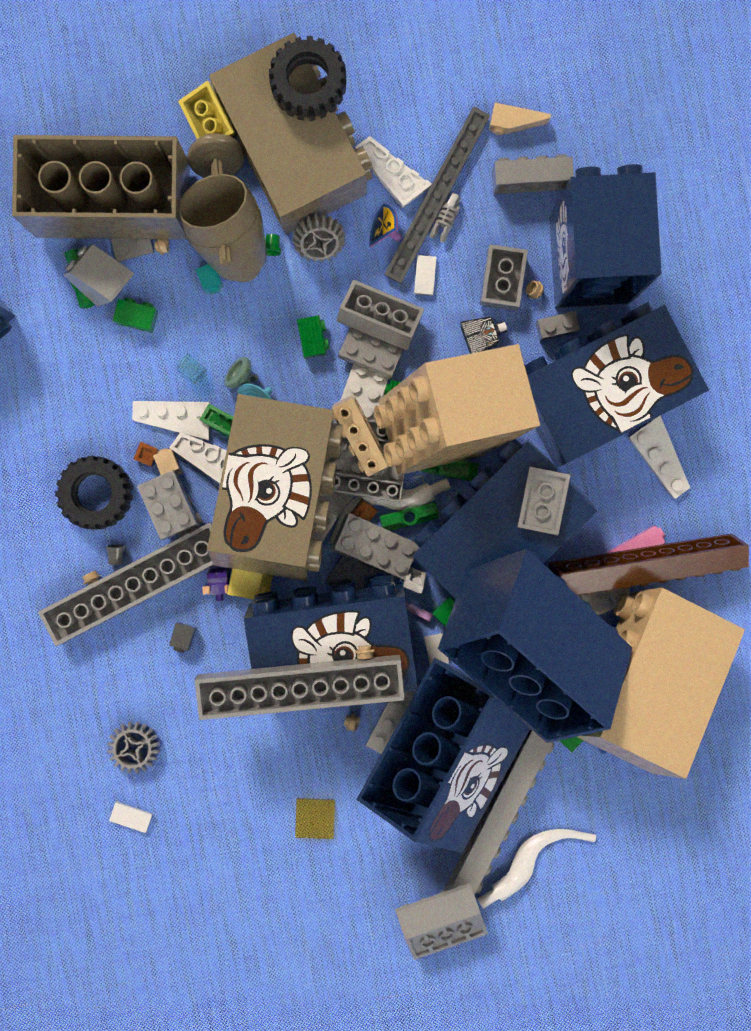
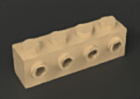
(360, 435)

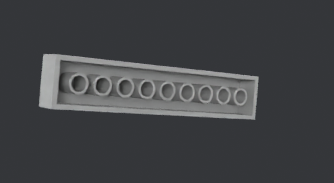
(128, 586)
(299, 687)
(500, 814)

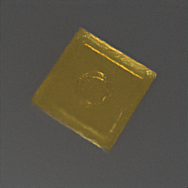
(315, 818)

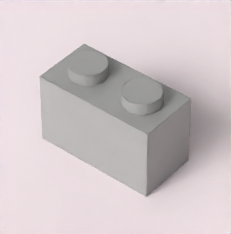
(557, 326)

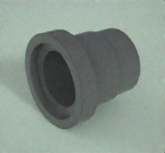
(115, 554)

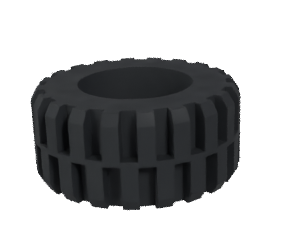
(308, 52)
(69, 486)

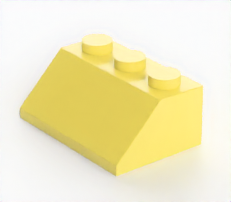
(205, 112)
(248, 584)

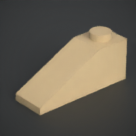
(511, 119)

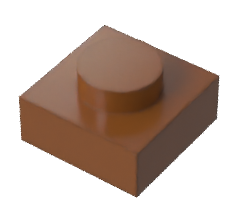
(145, 454)
(364, 510)

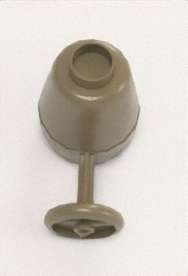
(221, 212)

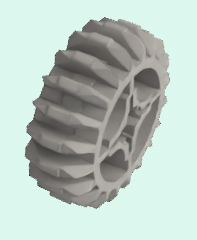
(318, 238)
(137, 755)

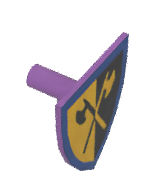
(384, 226)

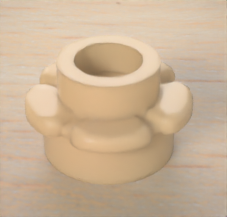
(162, 246)
(534, 289)
(91, 577)
(364, 652)
(352, 722)

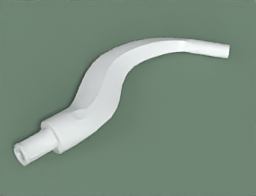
(409, 499)
(524, 862)

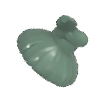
(239, 374)

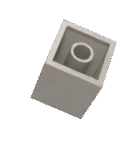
(97, 275)

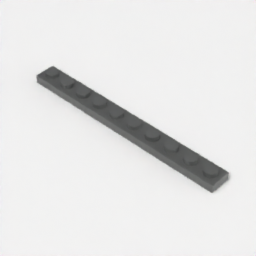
(437, 195)

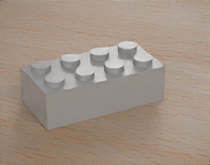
(531, 174)
(380, 315)
(374, 546)

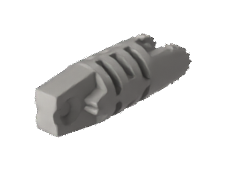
(446, 217)

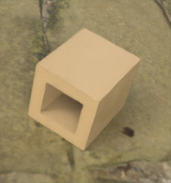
(167, 461)

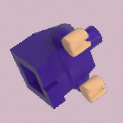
(217, 583)

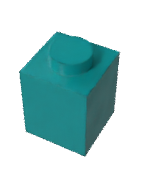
(209, 279)

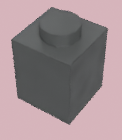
(182, 637)

